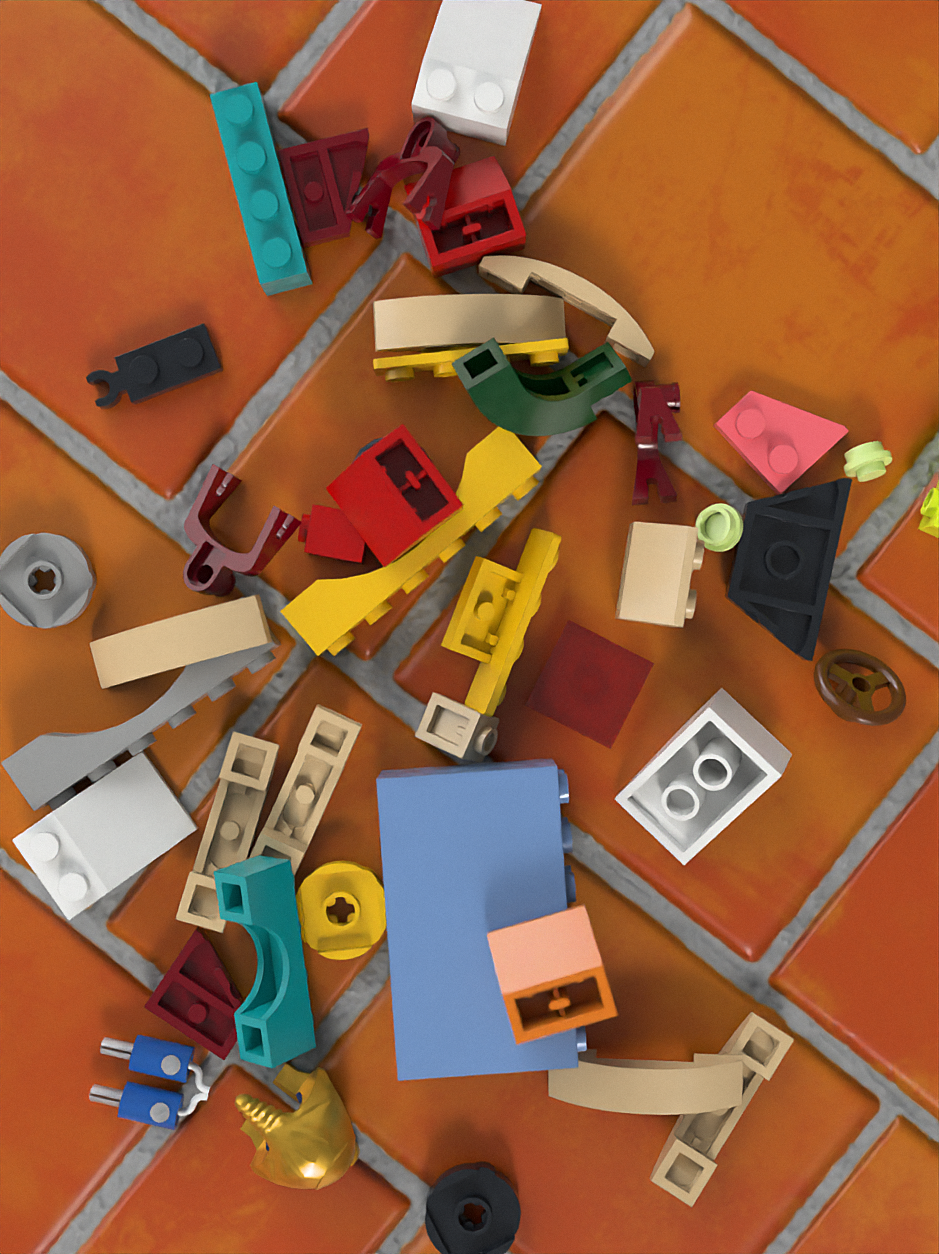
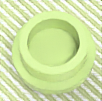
(867, 461)
(719, 527)

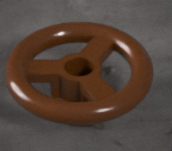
(853, 694)

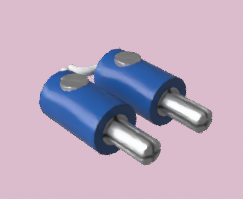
(145, 1102)

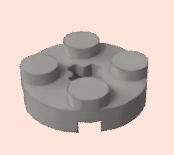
(73, 580)

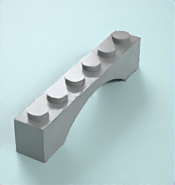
(59, 761)

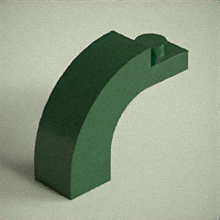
(540, 402)

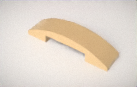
(516, 272)
(466, 320)
(180, 641)
(308, 786)
(230, 825)
(649, 1085)
(698, 1137)

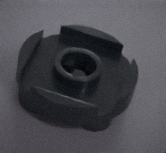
(479, 1185)

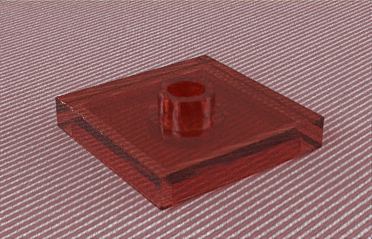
(589, 684)

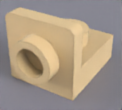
(458, 728)

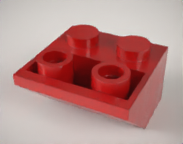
(476, 219)
(394, 495)

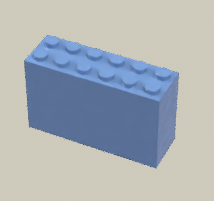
(458, 860)

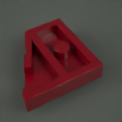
(323, 184)
(199, 996)

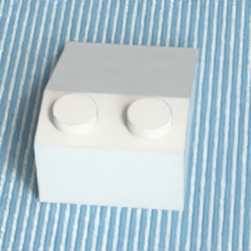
(476, 66)
(704, 776)
(105, 834)

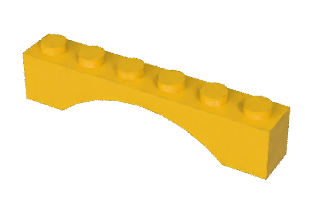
(334, 607)

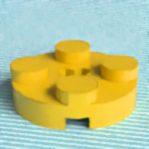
(323, 930)

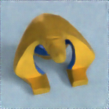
(304, 1146)

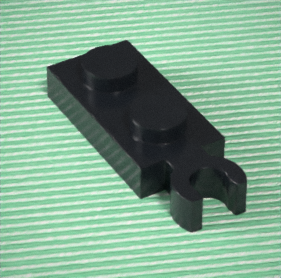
(160, 367)

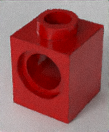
(331, 535)

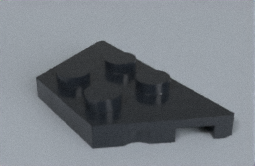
(788, 561)

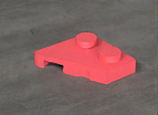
(777, 438)

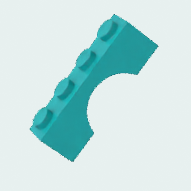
(260, 189)
(277, 1014)

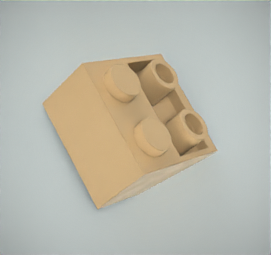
(659, 574)

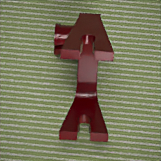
(424, 151)
(652, 406)
(212, 563)

